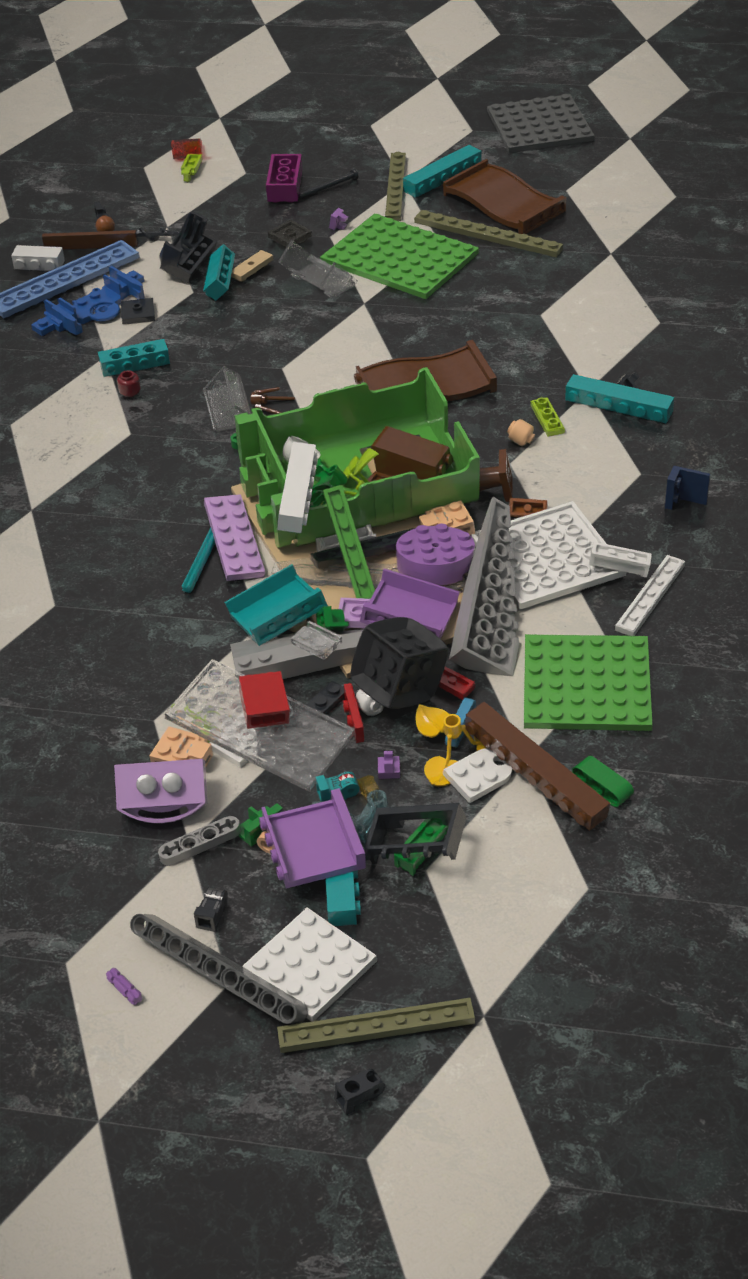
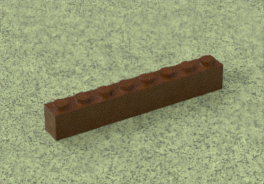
(537, 766)

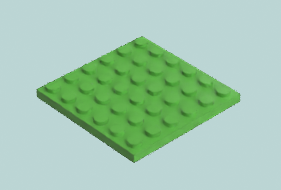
(587, 682)

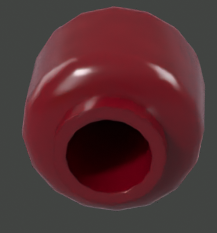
(128, 383)

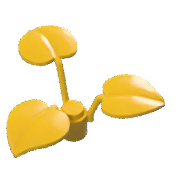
(430, 723)

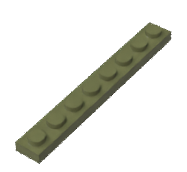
(395, 186)
(375, 1025)

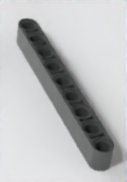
(227, 968)

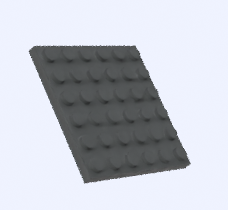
(540, 123)

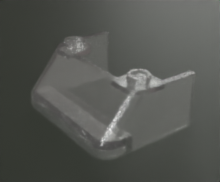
(327, 277)

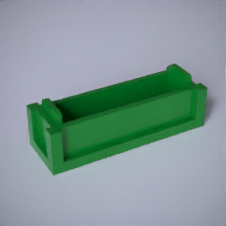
(429, 831)

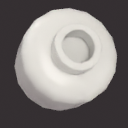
(367, 704)

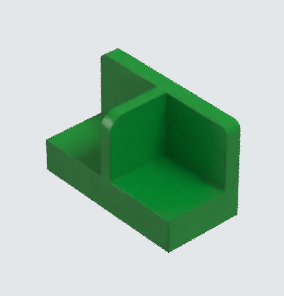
(331, 619)
(251, 828)

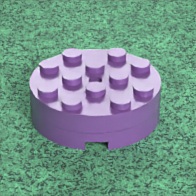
(435, 553)

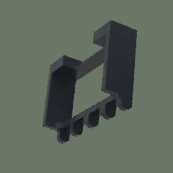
(394, 817)

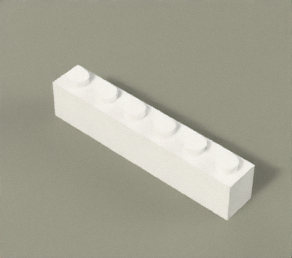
(296, 488)

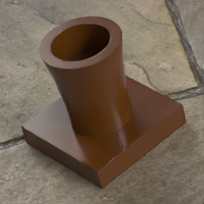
(498, 476)

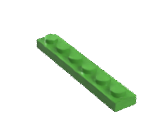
(349, 542)

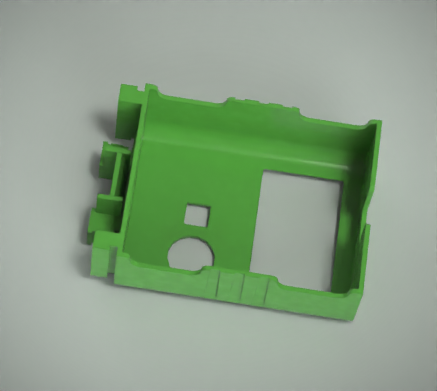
(340, 426)

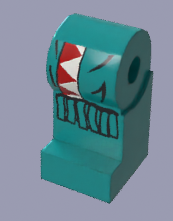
(345, 781)

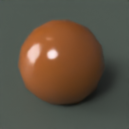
(105, 223)

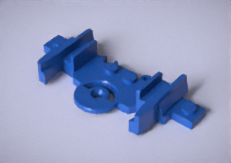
(102, 302)

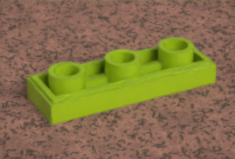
(547, 417)

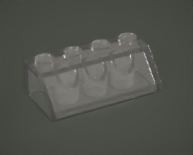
(225, 398)

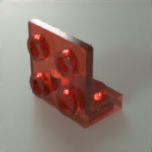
(181, 148)

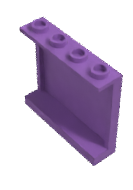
(411, 598)
(313, 841)

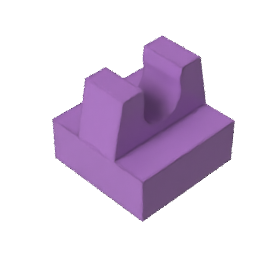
(337, 220)
(388, 766)

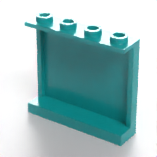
(275, 605)

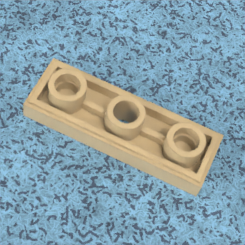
(251, 265)

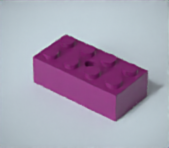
(284, 177)

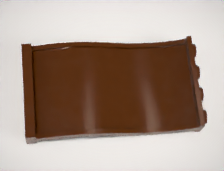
(504, 196)
(457, 373)

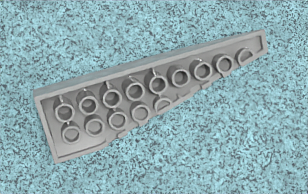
(486, 618)
(292, 661)

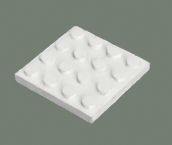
(312, 962)

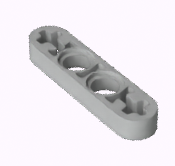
(201, 843)

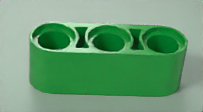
(604, 781)

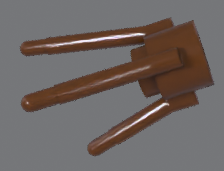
(259, 399)

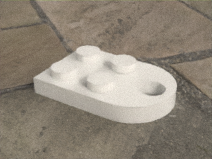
(477, 774)

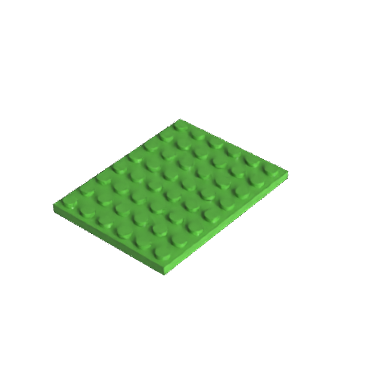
(400, 255)

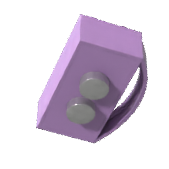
(161, 788)

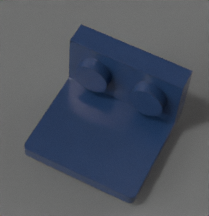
(686, 485)

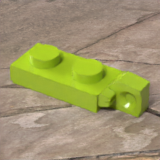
(190, 166)

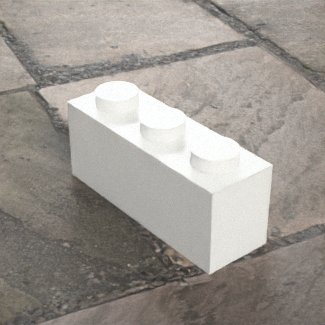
(37, 258)

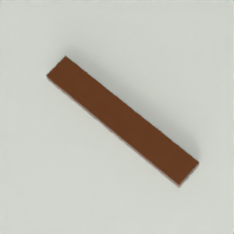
(87, 240)

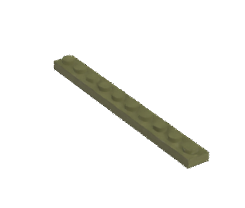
(489, 233)

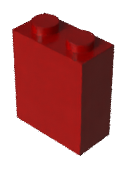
(264, 699)

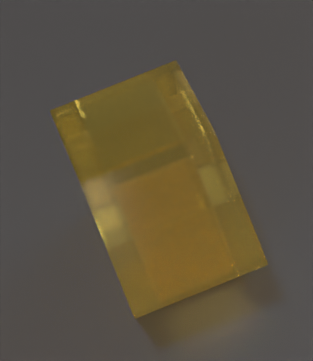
(367, 785)

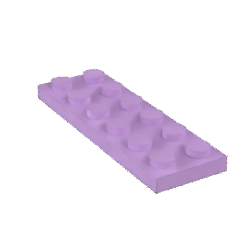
(234, 537)

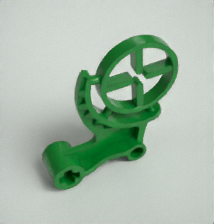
(326, 479)

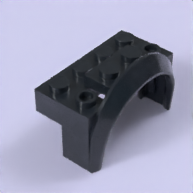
(179, 259)

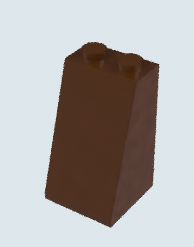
(406, 453)

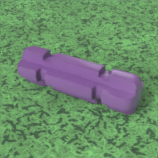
(124, 986)

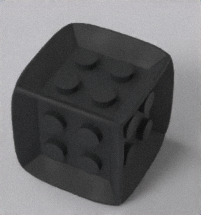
(398, 662)

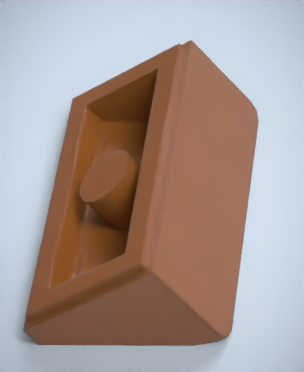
(525, 507)

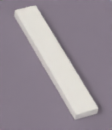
(649, 596)

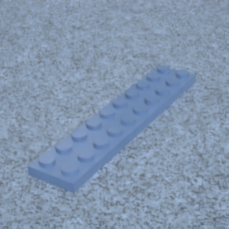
(65, 277)

